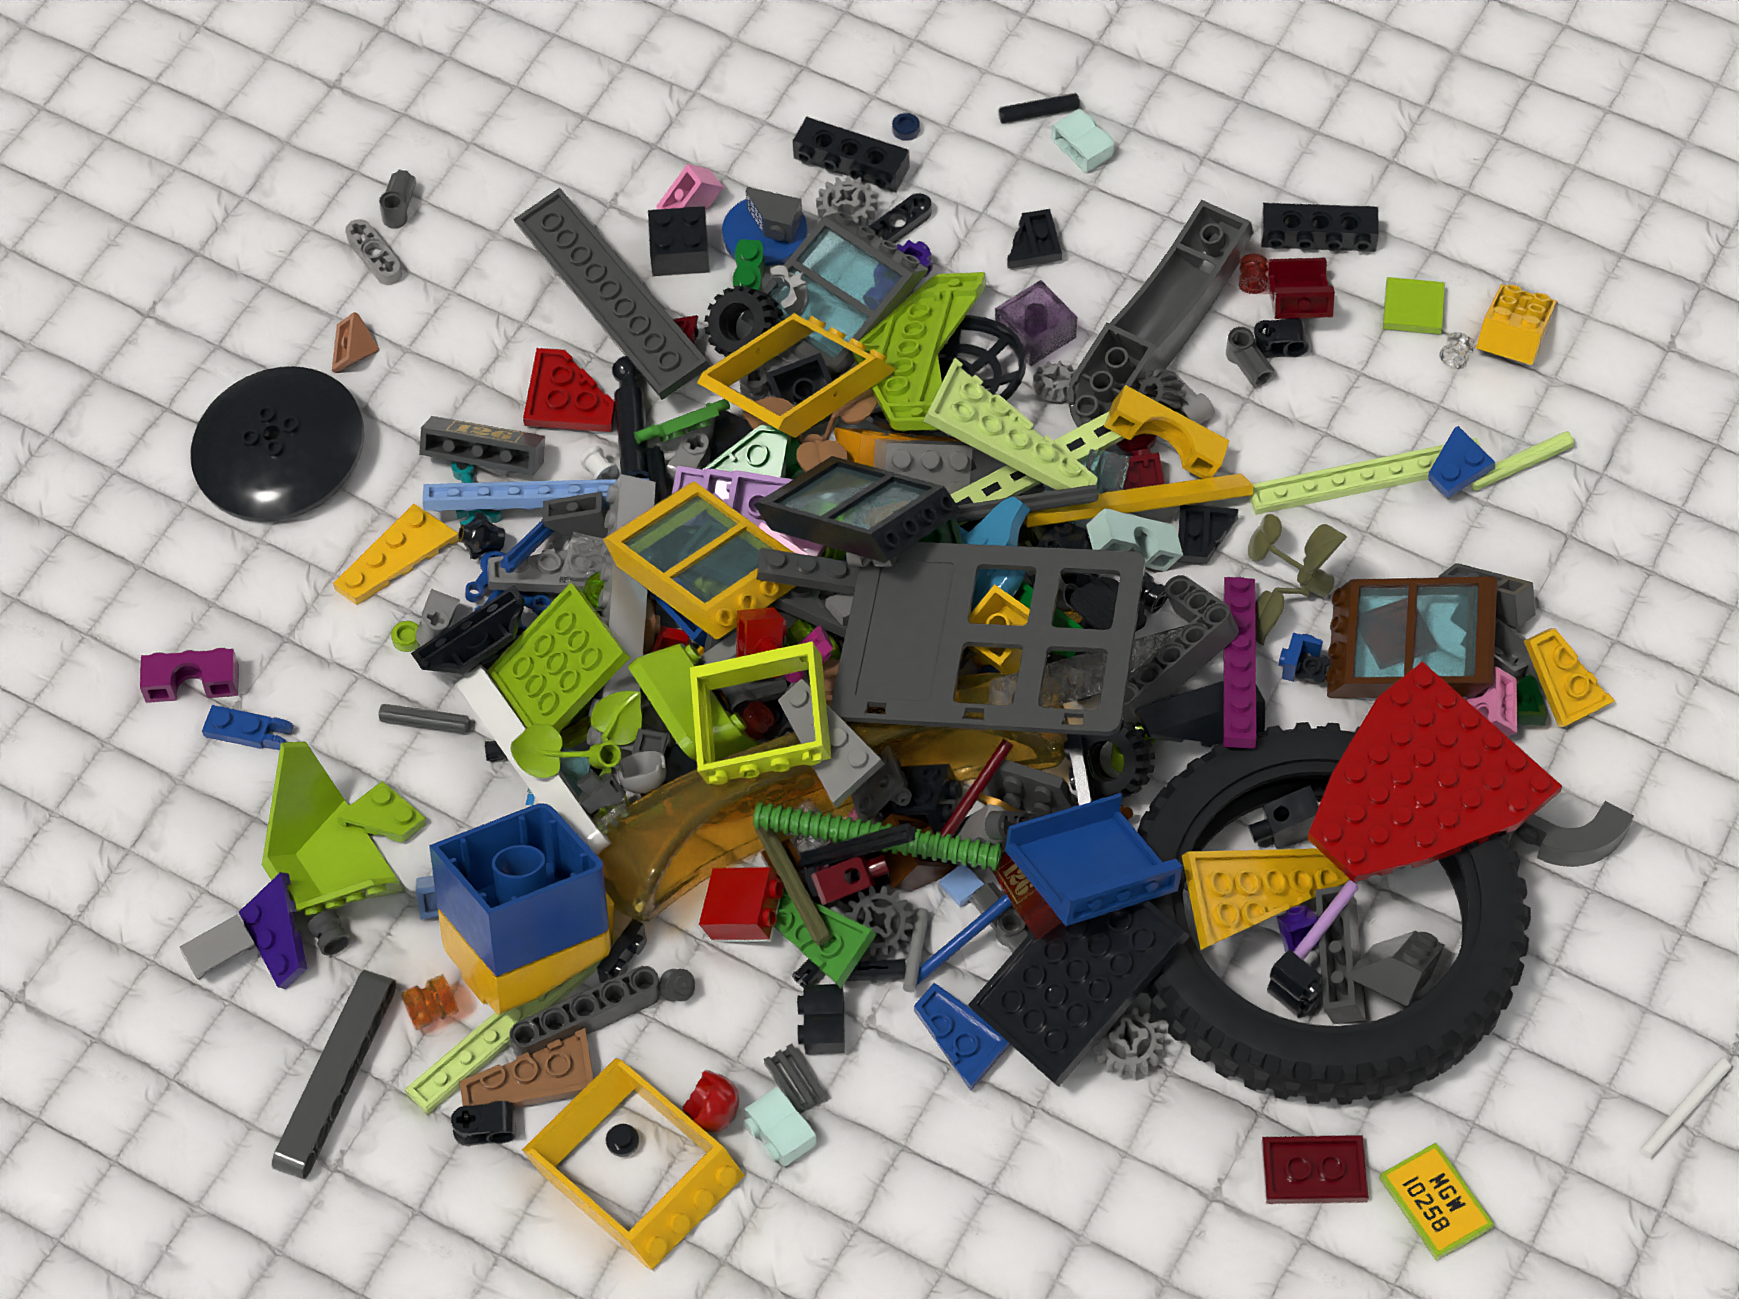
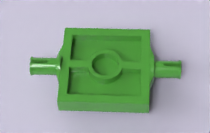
(675, 427)

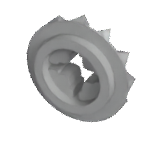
(1043, 381)

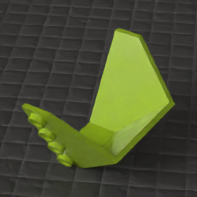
(323, 859)

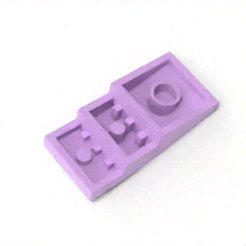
(734, 488)

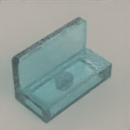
(1108, 468)

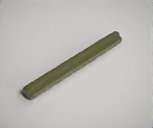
(794, 886)

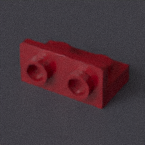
(1143, 470)

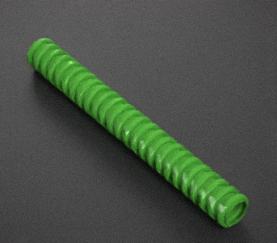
(841, 829)

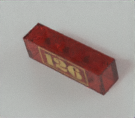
(1025, 898)

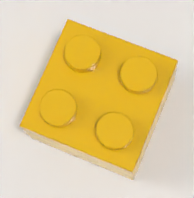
(1000, 609)

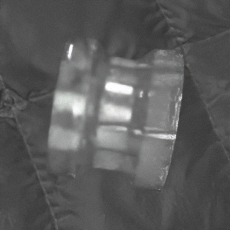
(1457, 350)

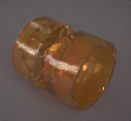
(429, 1002)

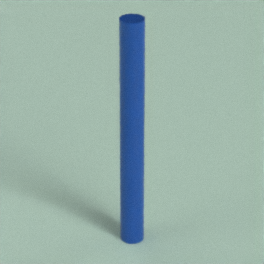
(963, 937)

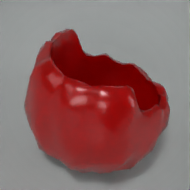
(713, 1102)

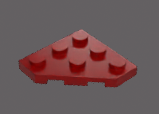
(565, 395)

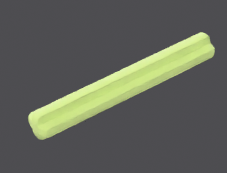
(1525, 459)

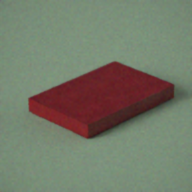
(1314, 1169)

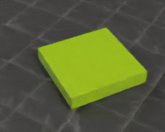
(1413, 305)

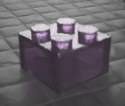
(1038, 321)

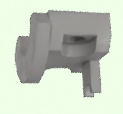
(798, 296)

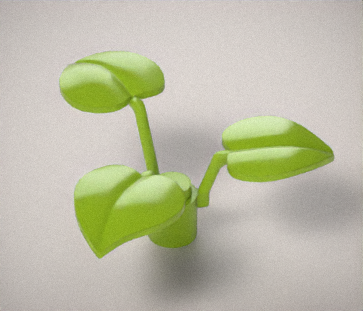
(615, 716)

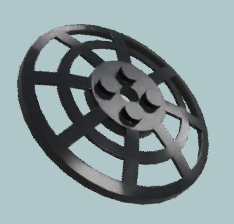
(980, 324)

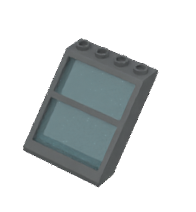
(850, 285)

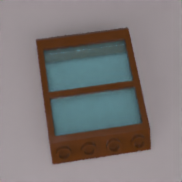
(1396, 623)

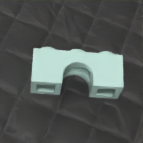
(1122, 531)

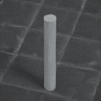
(915, 950)

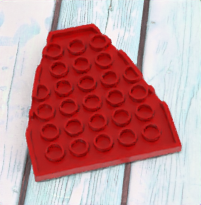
(1424, 782)

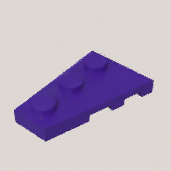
(273, 931)

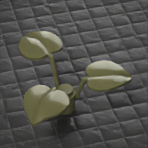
(1312, 579)

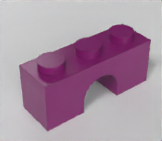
(164, 673)

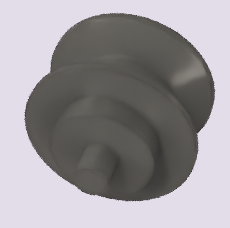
(677, 985)

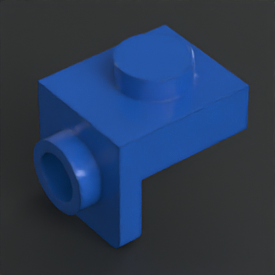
(1298, 645)

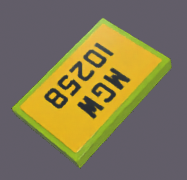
(1436, 1201)

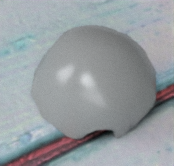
(642, 772)

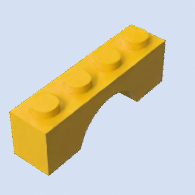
(1197, 446)

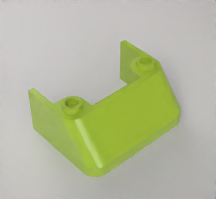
(667, 684)

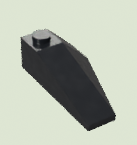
(1192, 716)

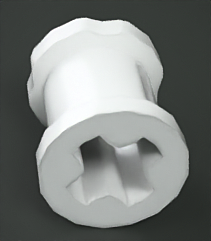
(598, 465)

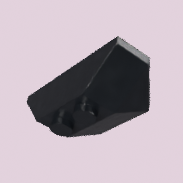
(474, 637)

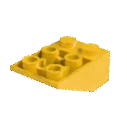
(1516, 323)

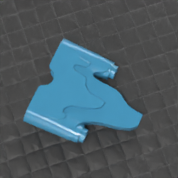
(1002, 529)

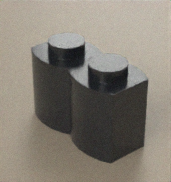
(1294, 984)
(823, 1019)

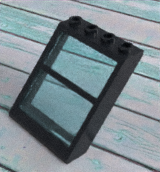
(858, 508)

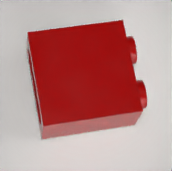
(741, 904)

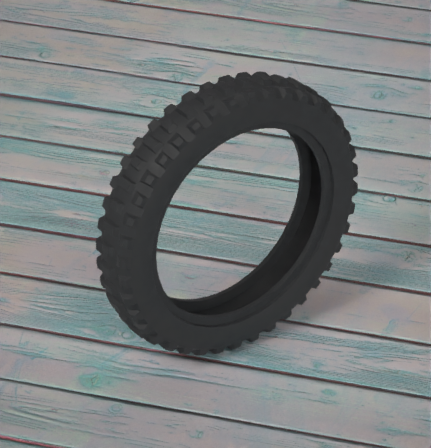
(1306, 1057)

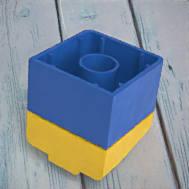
(520, 905)

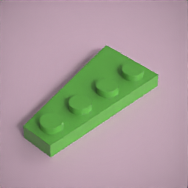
(834, 958)

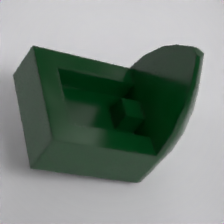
(1529, 702)

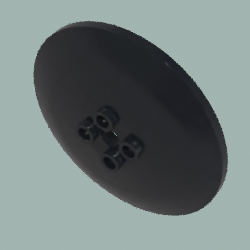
(283, 475)

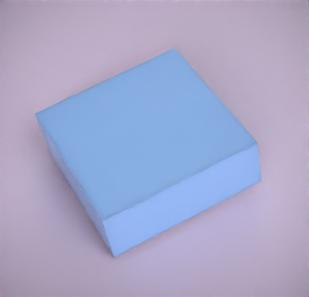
(960, 884)

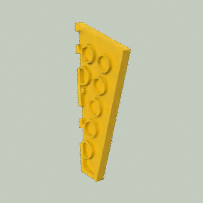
(1249, 886)

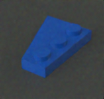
(960, 1033)

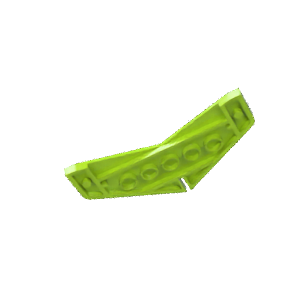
(912, 341)

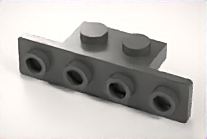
(1511, 652)

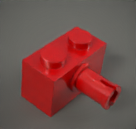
(759, 631)

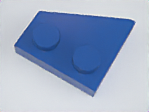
(1459, 464)

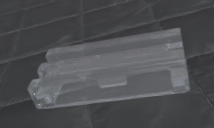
(612, 816)

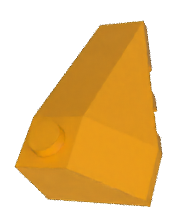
(861, 442)

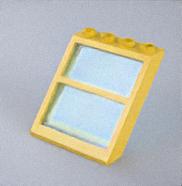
(697, 558)

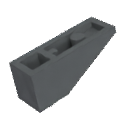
(1514, 596)

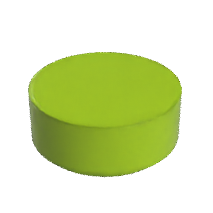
(404, 635)

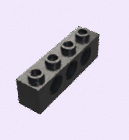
(851, 154)
(1319, 227)

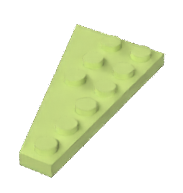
(1001, 431)

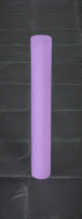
(1326, 919)

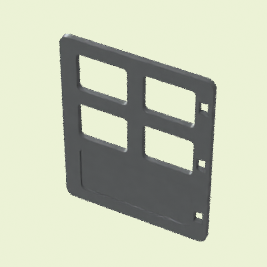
(914, 625)

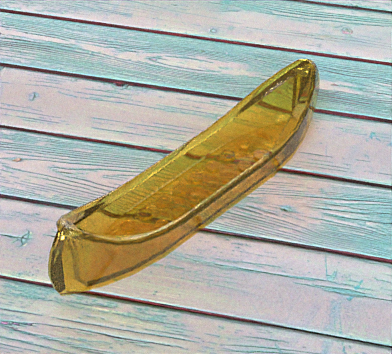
(697, 826)

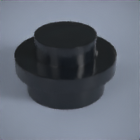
(622, 1140)

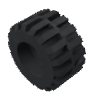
(728, 309)
(1136, 761)

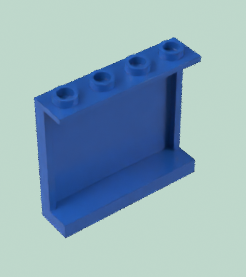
(1089, 861)

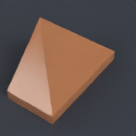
(351, 343)

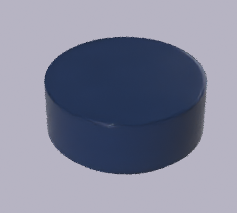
(905, 126)

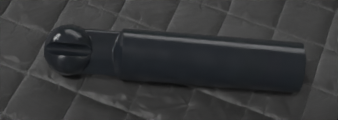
(630, 419)

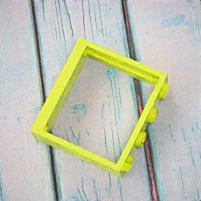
(750, 669)

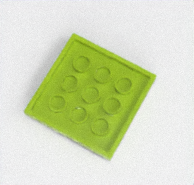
(558, 661)

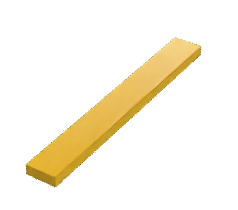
(1148, 499)

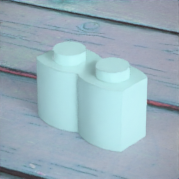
(1082, 140)
(780, 1127)

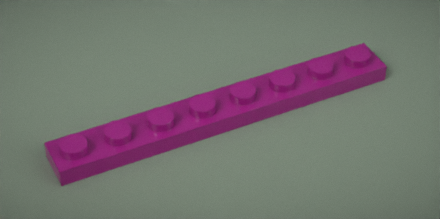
(1240, 666)

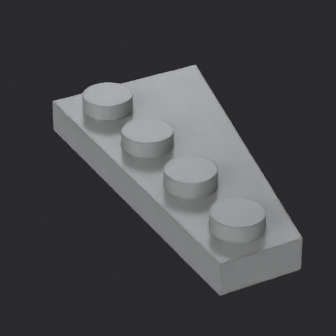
(535, 574)
(851, 757)

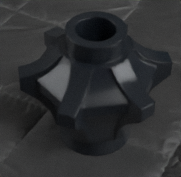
(481, 536)

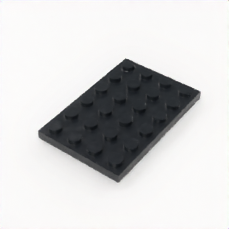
(1075, 983)

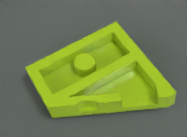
(383, 813)

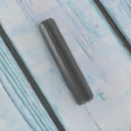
(424, 718)

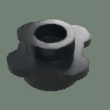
(1314, 676)

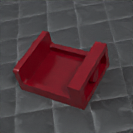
(1300, 288)

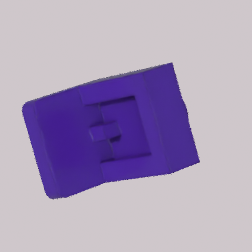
(1295, 926)

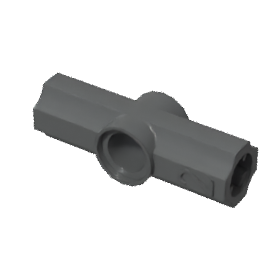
(987, 896)

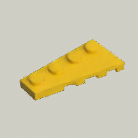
(395, 552)

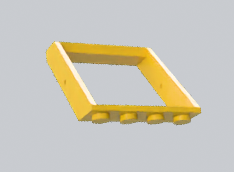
(815, 407)
(679, 1208)

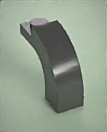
(1577, 845)

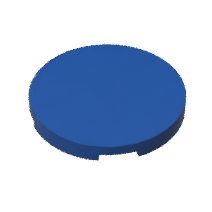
(740, 225)

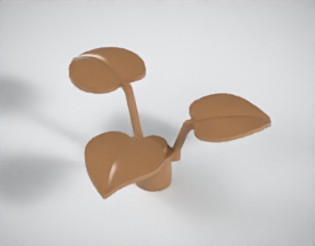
(815, 448)

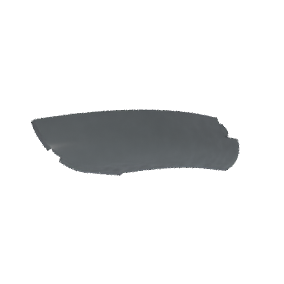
(1162, 312)

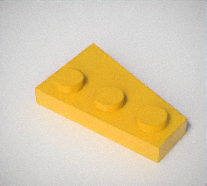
(1565, 681)

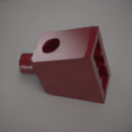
(838, 883)

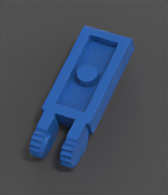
(245, 728)

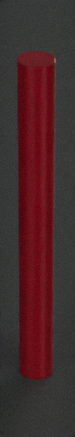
(977, 788)

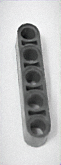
(594, 999)

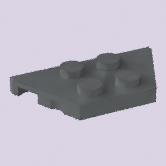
(1030, 789)

